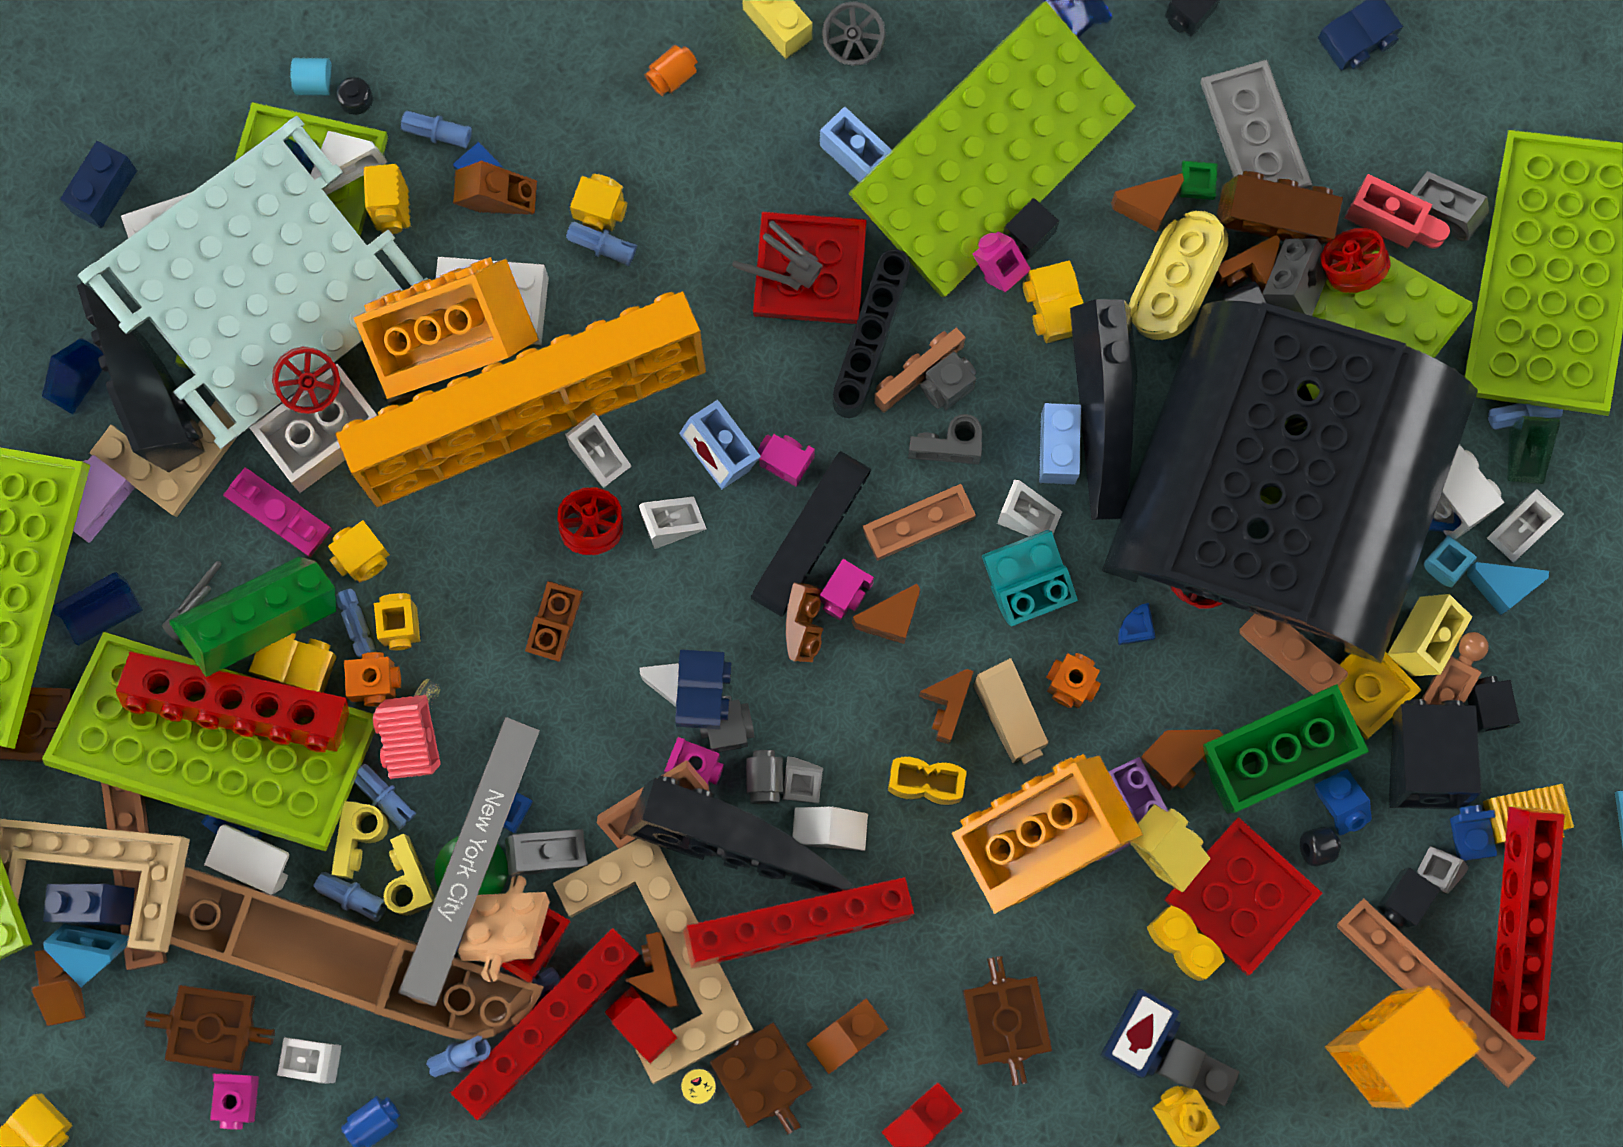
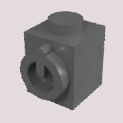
(949, 381)
(734, 732)

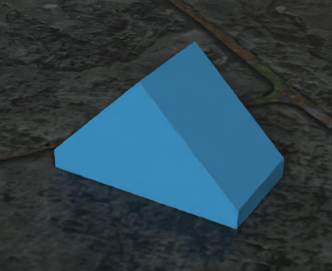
(1505, 584)
(83, 950)

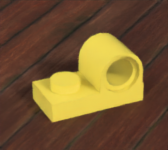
(347, 856)
(406, 859)

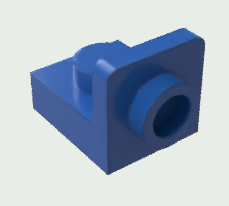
(1473, 833)

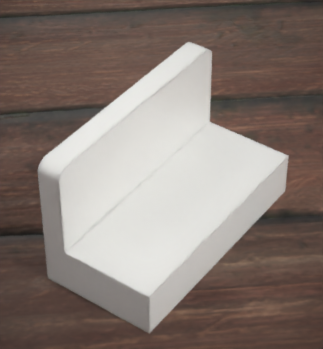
(248, 859)

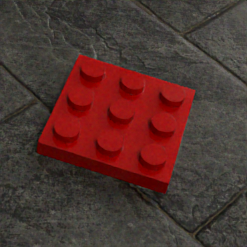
(837, 289)
(1245, 896)

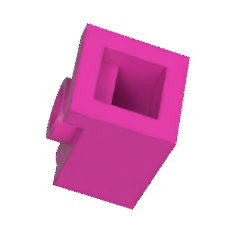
(996, 256)
(785, 458)
(845, 590)
(685, 750)
(244, 1089)

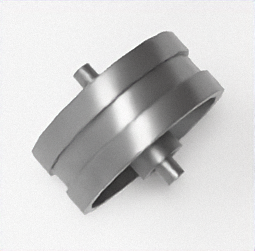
(853, 33)

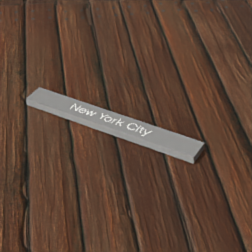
(469, 862)

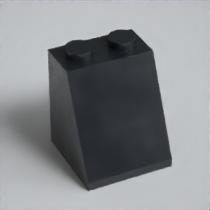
(1434, 756)

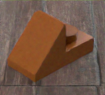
(1255, 261)
(950, 693)
(660, 982)
(57, 993)
(847, 1036)

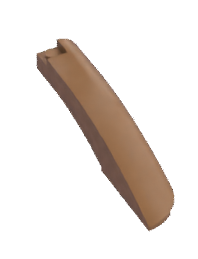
(339, 958)

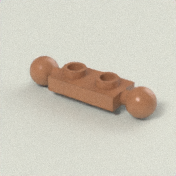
(1459, 674)

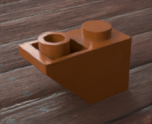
(494, 190)
(1175, 755)

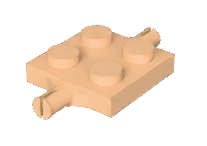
(504, 927)

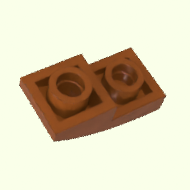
(554, 621)
(801, 635)

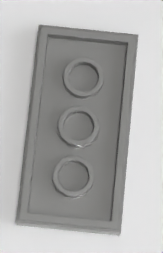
(1254, 124)

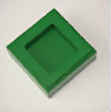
(1199, 180)

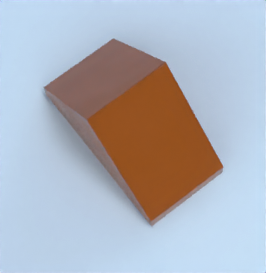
(1149, 201)
(890, 617)

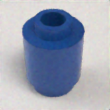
(371, 1122)

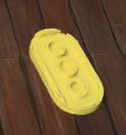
(1178, 275)

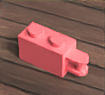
(1396, 214)

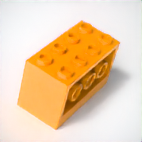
(445, 326)
(1045, 831)
(1403, 1047)

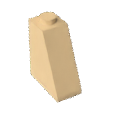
(1011, 712)

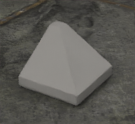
(802, 781)
(1442, 869)

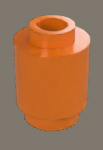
(671, 70)

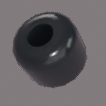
(354, 95)
(1319, 846)

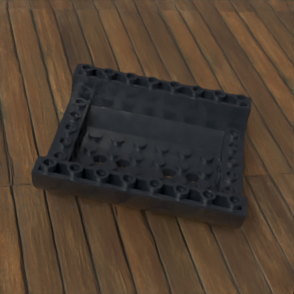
(1351, 485)

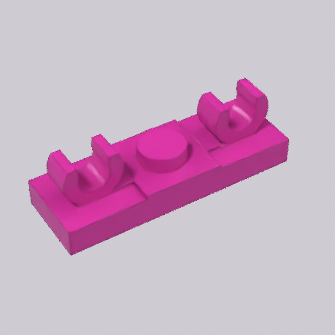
(277, 512)

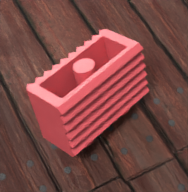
(406, 737)

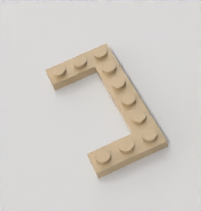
(170, 489)
(155, 855)
(646, 866)

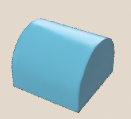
(311, 76)
(1449, 561)

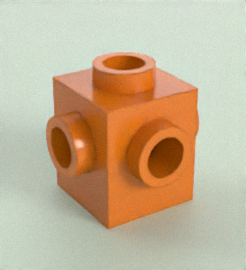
(361, 672)
(1064, 690)

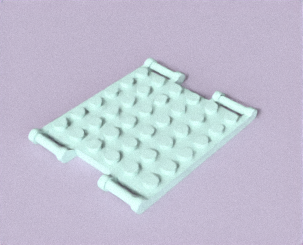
(247, 275)

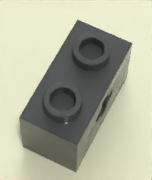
(1297, 276)

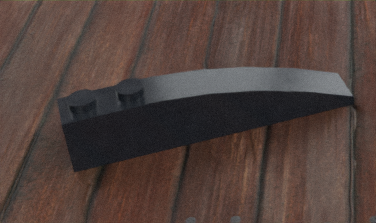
(142, 390)
(1107, 400)
(703, 826)

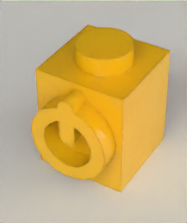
(598, 202)
(358, 552)
(397, 621)
(1185, 1116)

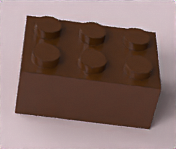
(1278, 208)

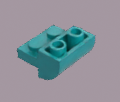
(1029, 578)

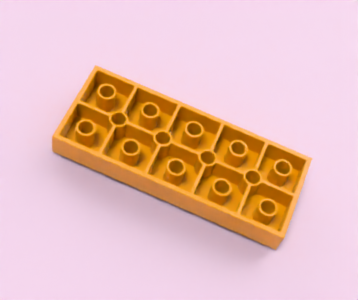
(524, 399)

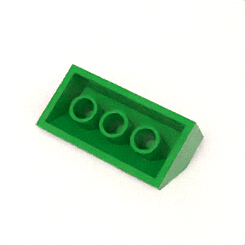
(255, 614)
(1283, 749)

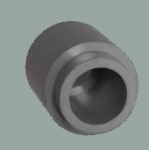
(764, 777)

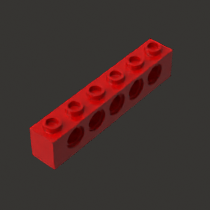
(146, 673)
(1527, 921)
(798, 922)
(546, 1025)

